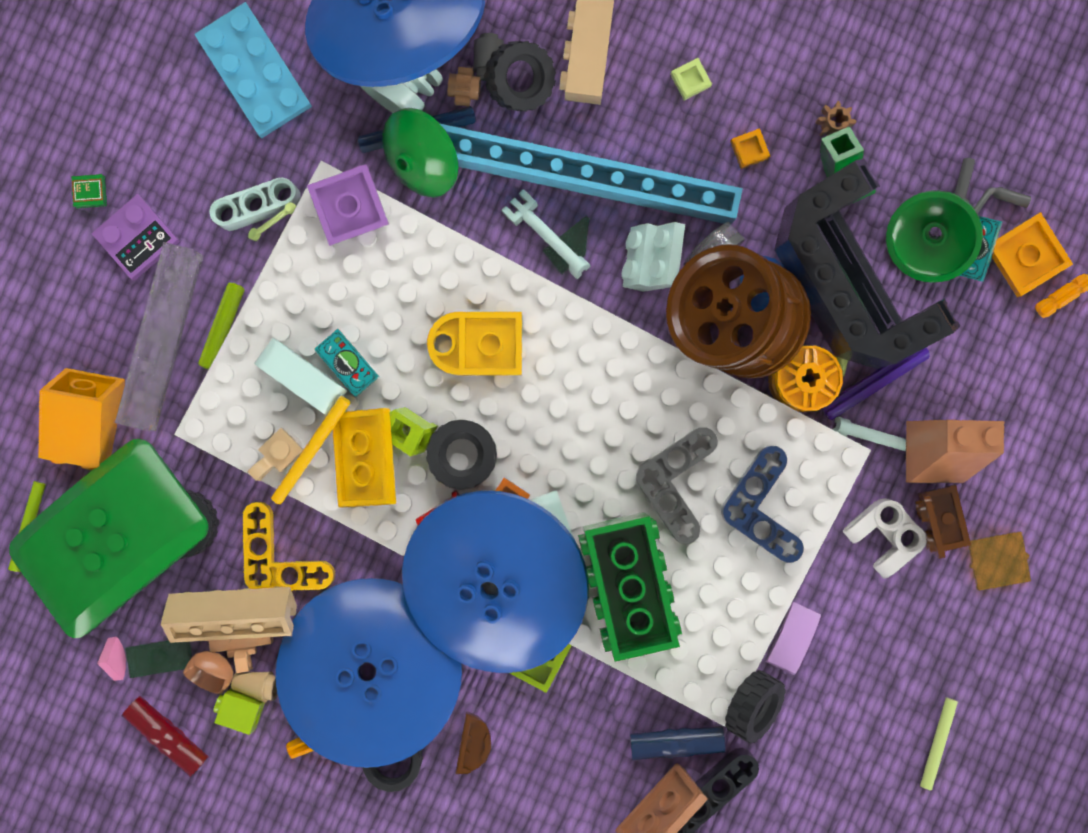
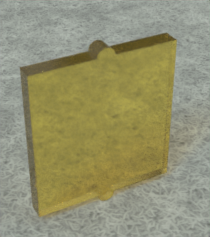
(999, 561)

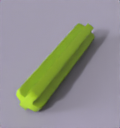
(221, 324)

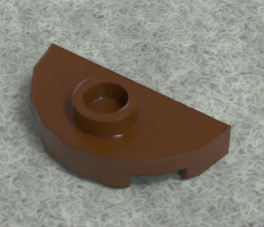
(474, 744)

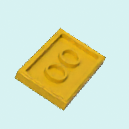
(364, 458)

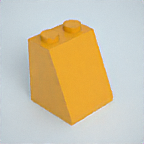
(78, 418)

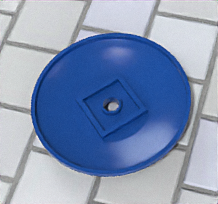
(388, 41)
(517, 549)
(356, 718)

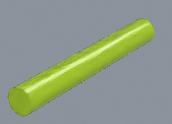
(30, 512)

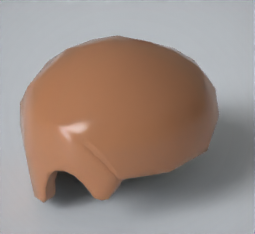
(209, 671)

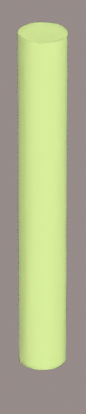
(938, 744)

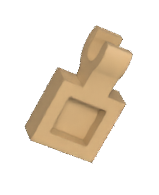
(278, 453)

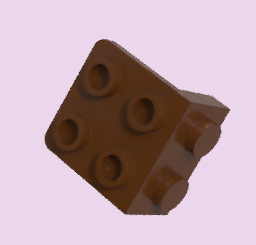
(943, 519)

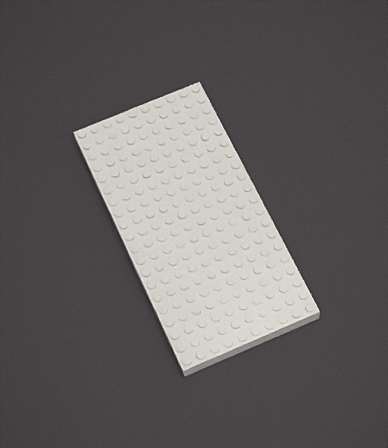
(576, 422)

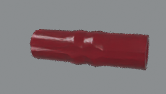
(165, 736)

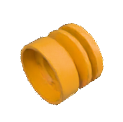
(790, 390)

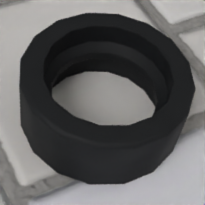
(395, 784)

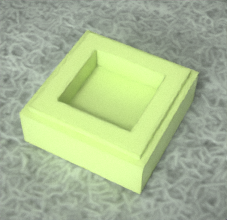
(691, 79)

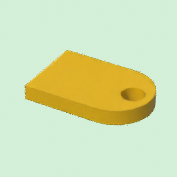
(480, 343)

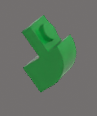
(839, 151)

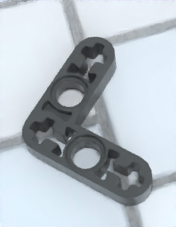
(667, 473)

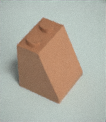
(951, 449)

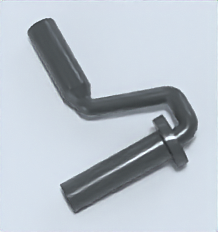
(998, 192)

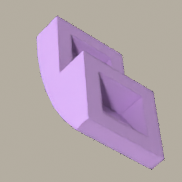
(794, 638)

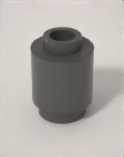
(482, 52)

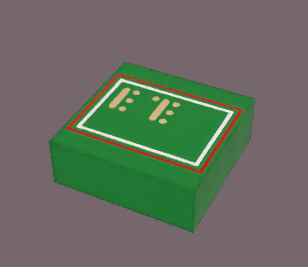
(89, 191)

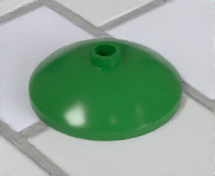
(420, 152)
(929, 256)

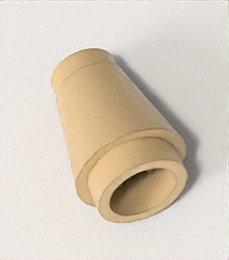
(256, 685)

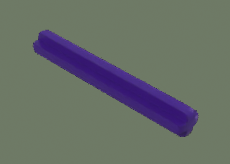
(873, 383)

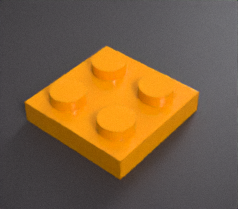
(1029, 255)

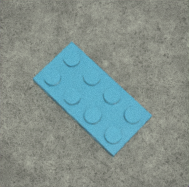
(253, 70)

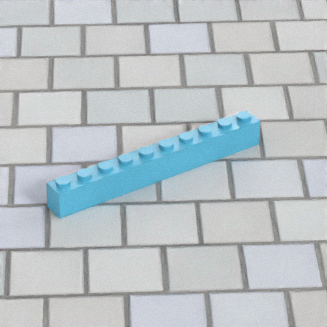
(595, 176)

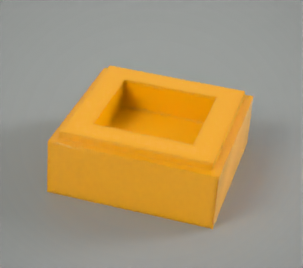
(750, 148)

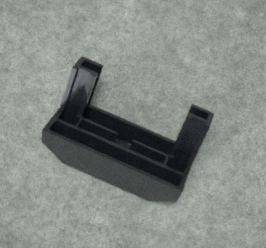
(840, 281)

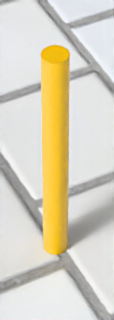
(310, 450)

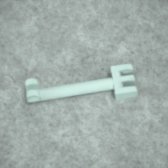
(524, 212)
(846, 428)

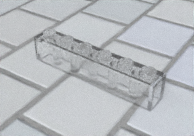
(159, 337)

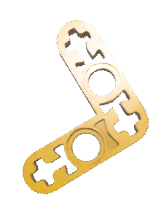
(271, 568)

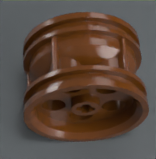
(703, 298)

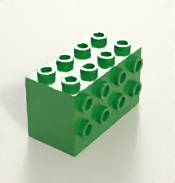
(630, 586)

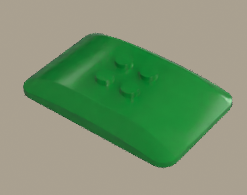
(108, 537)

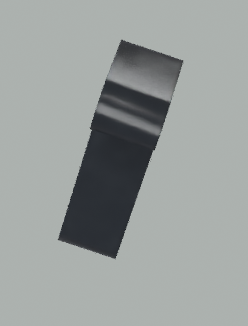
(718, 799)

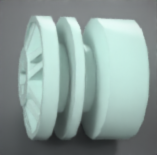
(404, 94)

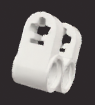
(897, 555)

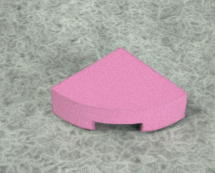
(113, 659)

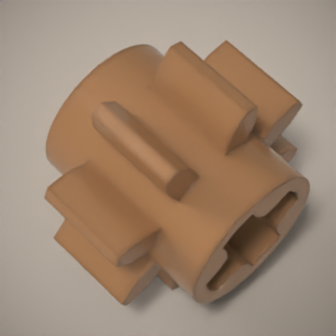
(464, 86)
(842, 116)

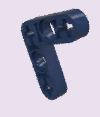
(752, 515)

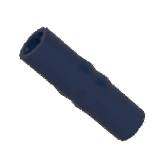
(679, 742)

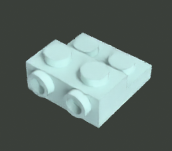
(653, 256)

